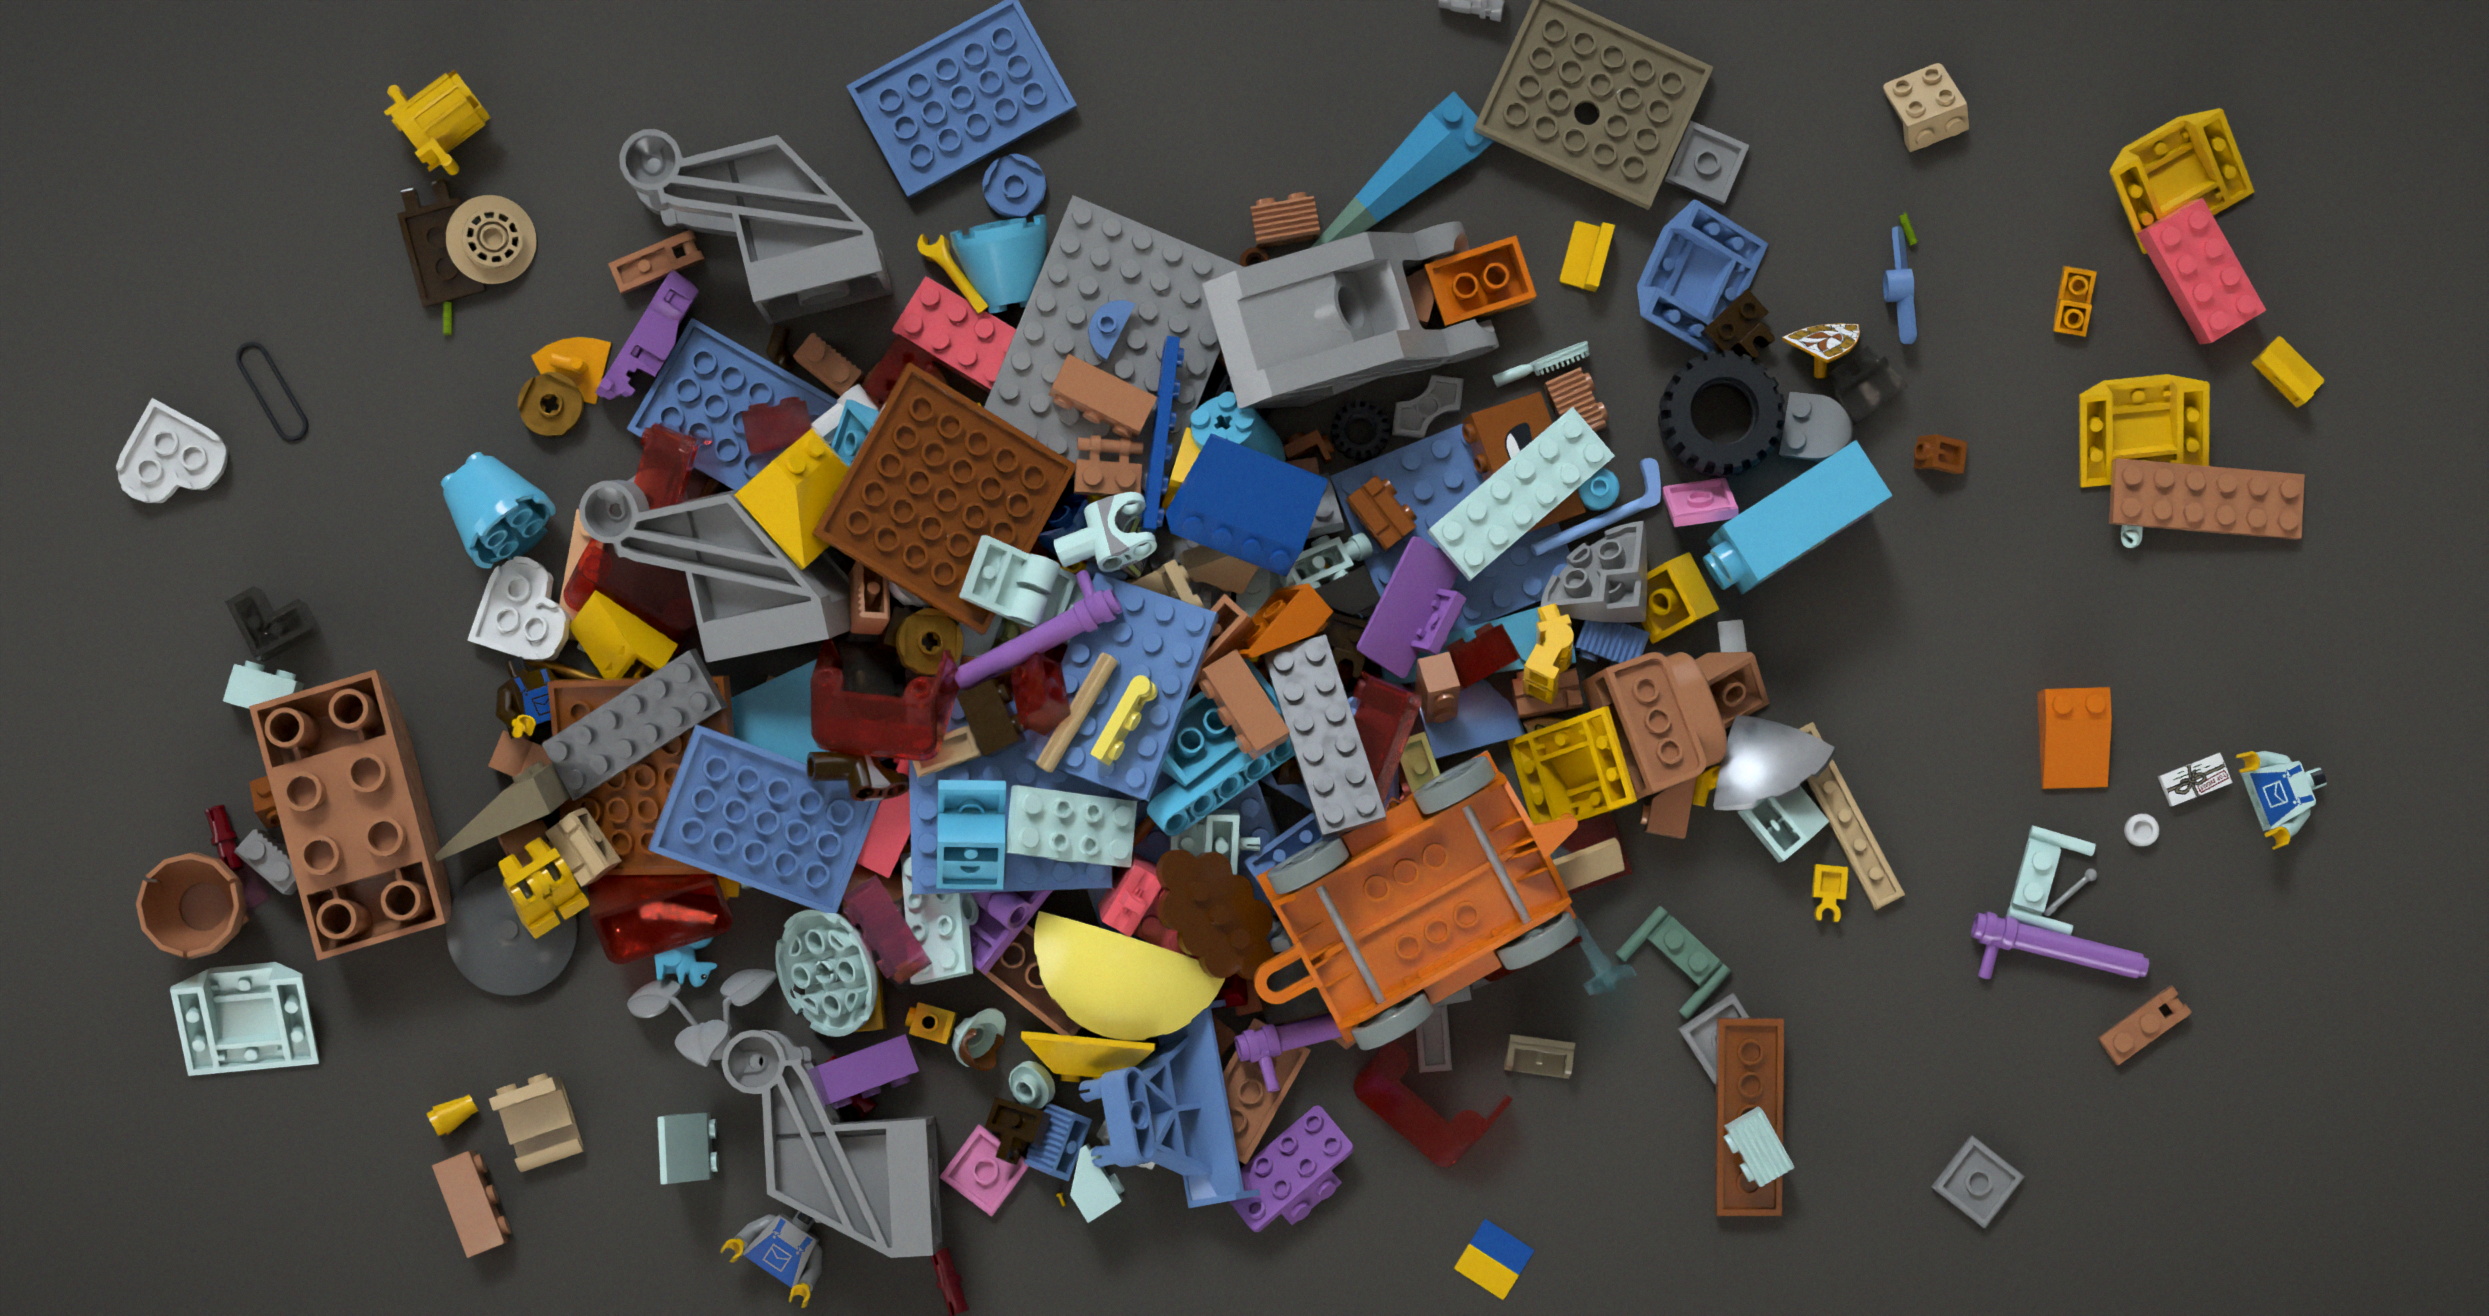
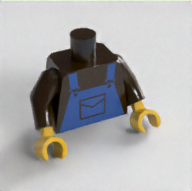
(524, 699)

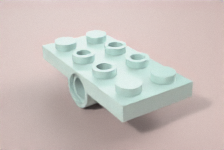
(1019, 584)
(1071, 826)
(941, 928)

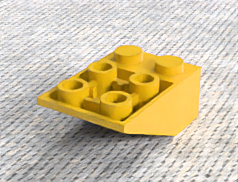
(619, 640)

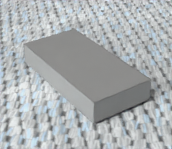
(1434, 1042)

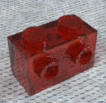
(892, 364)
(1040, 694)

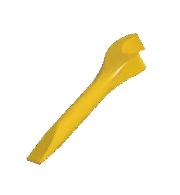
(941, 255)

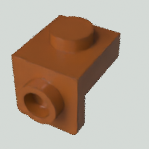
(1299, 445)
(264, 802)

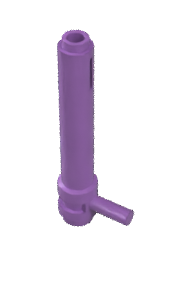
(1084, 616)
(2009, 934)
(1273, 1040)

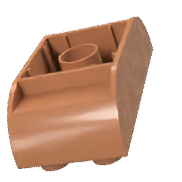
(353, 813)

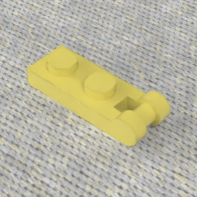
(1124, 719)

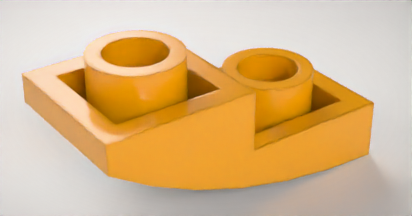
(2074, 301)

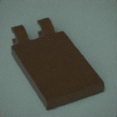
(425, 242)

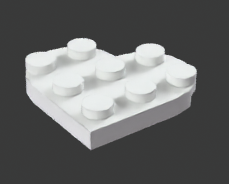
(169, 454)
(519, 613)

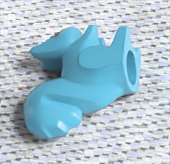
(683, 962)

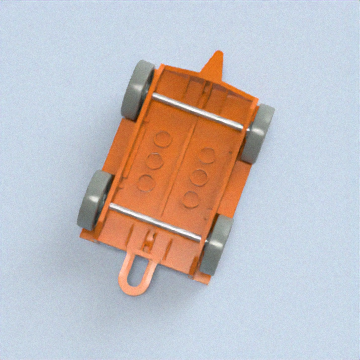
(1420, 903)

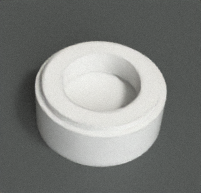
(2141, 830)

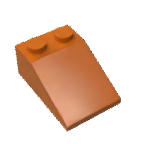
(1481, 281)
(1285, 618)
(2074, 737)

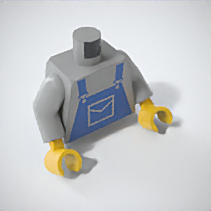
(782, 1249)

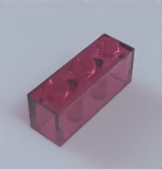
(885, 931)

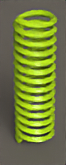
(1909, 227)
(446, 322)

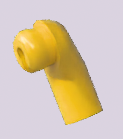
(1704, 783)

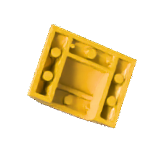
(2180, 164)
(2142, 420)
(793, 495)
(1573, 768)
(1085, 1055)

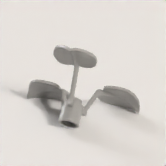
(708, 1039)

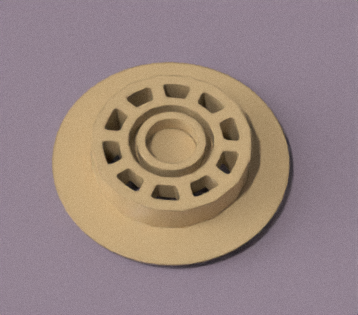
(491, 239)

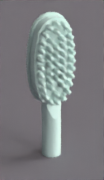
(1544, 362)

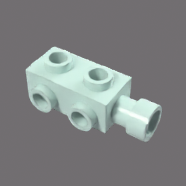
(1335, 553)

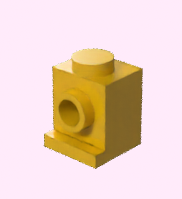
(943, 1022)

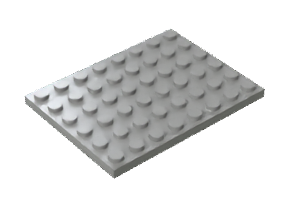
(1095, 262)

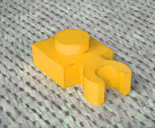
(1829, 885)

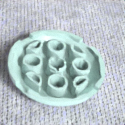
(833, 967)

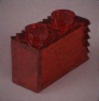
(775, 426)
(1482, 655)

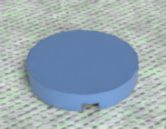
(1014, 186)

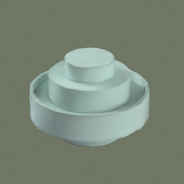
(1032, 1084)

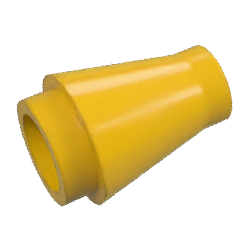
(451, 1114)

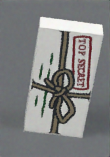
(2195, 779)

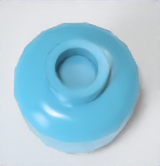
(1599, 490)

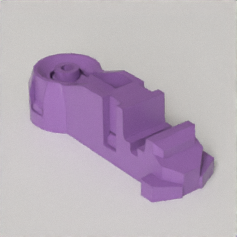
(652, 337)

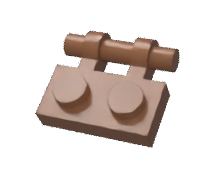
(1107, 477)

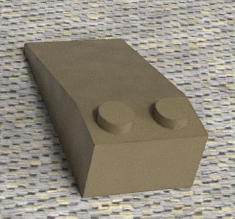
(531, 796)

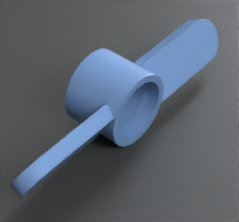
(1899, 288)

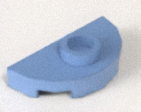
(1107, 326)

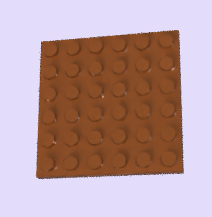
(933, 484)
(633, 800)

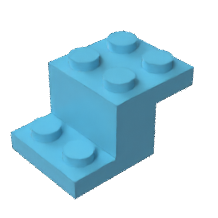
(970, 834)

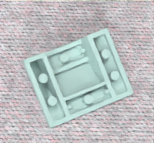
(244, 1019)

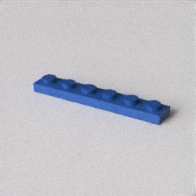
(1163, 422)

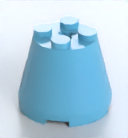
(1003, 259)
(1242, 426)
(495, 510)

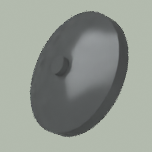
(495, 946)

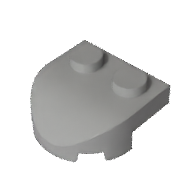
(1814, 427)

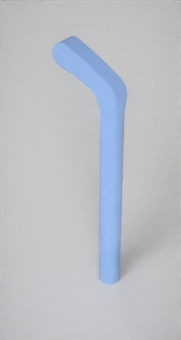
(1652, 496)

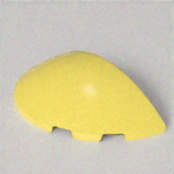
(1119, 982)

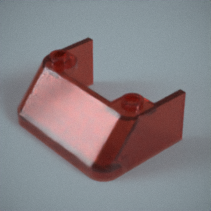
(667, 463)
(590, 575)
(881, 724)
(1384, 724)
(1411, 1117)

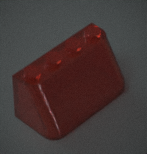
(657, 913)

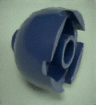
(1064, 519)

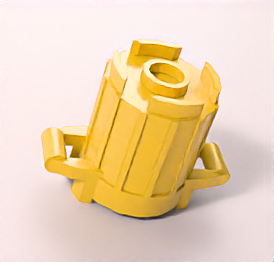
(438, 119)

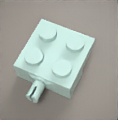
(1218, 834)

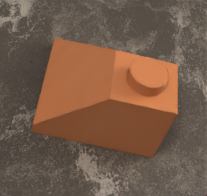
(1734, 683)

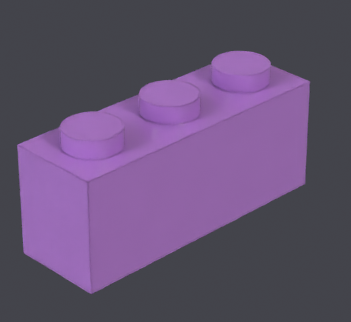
(865, 1072)

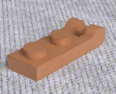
(655, 262)
(2143, 1025)

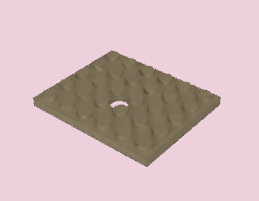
(1633, 81)

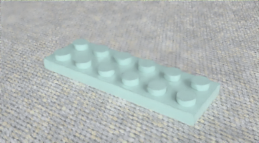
(1520, 493)

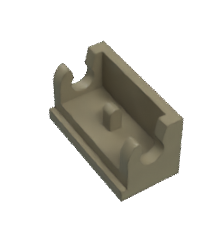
(1539, 1056)

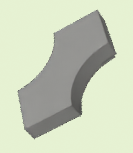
(1415, 416)

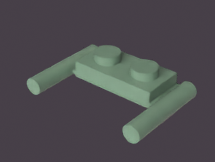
(1683, 951)

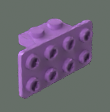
(1413, 609)
(1294, 1171)

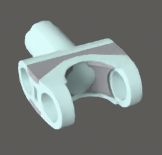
(1106, 535)

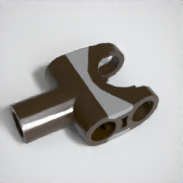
(864, 774)

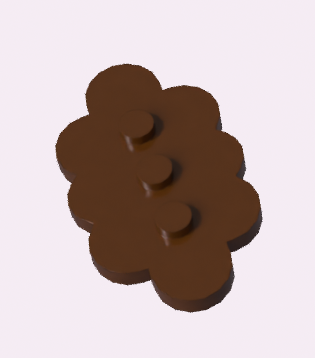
(1213, 913)

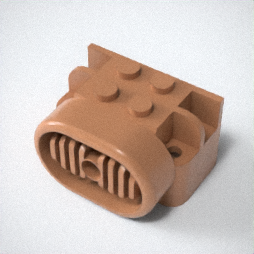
(1661, 718)

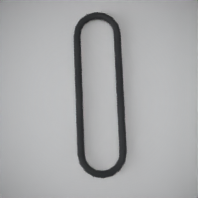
(259, 397)

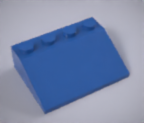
(1246, 505)

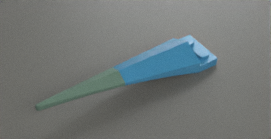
(1429, 155)

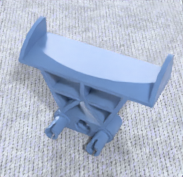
(1188, 1116)

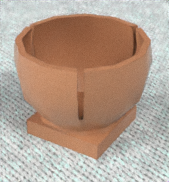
(192, 905)

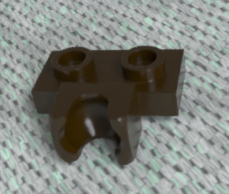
(1739, 327)
(1343, 635)

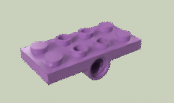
(999, 922)

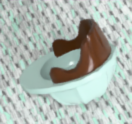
(979, 1039)

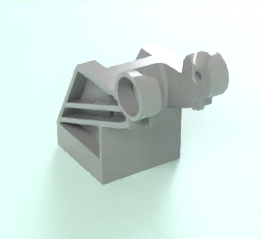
(793, 231)
(1335, 318)
(738, 577)
(855, 1176)

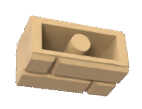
(583, 847)

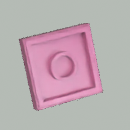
(1700, 502)
(981, 1175)

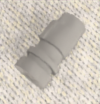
(1484, 8)

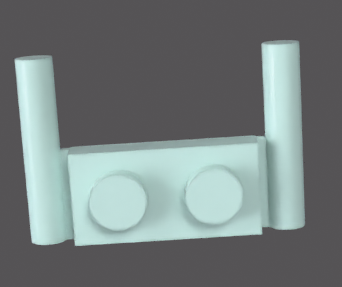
(2037, 877)

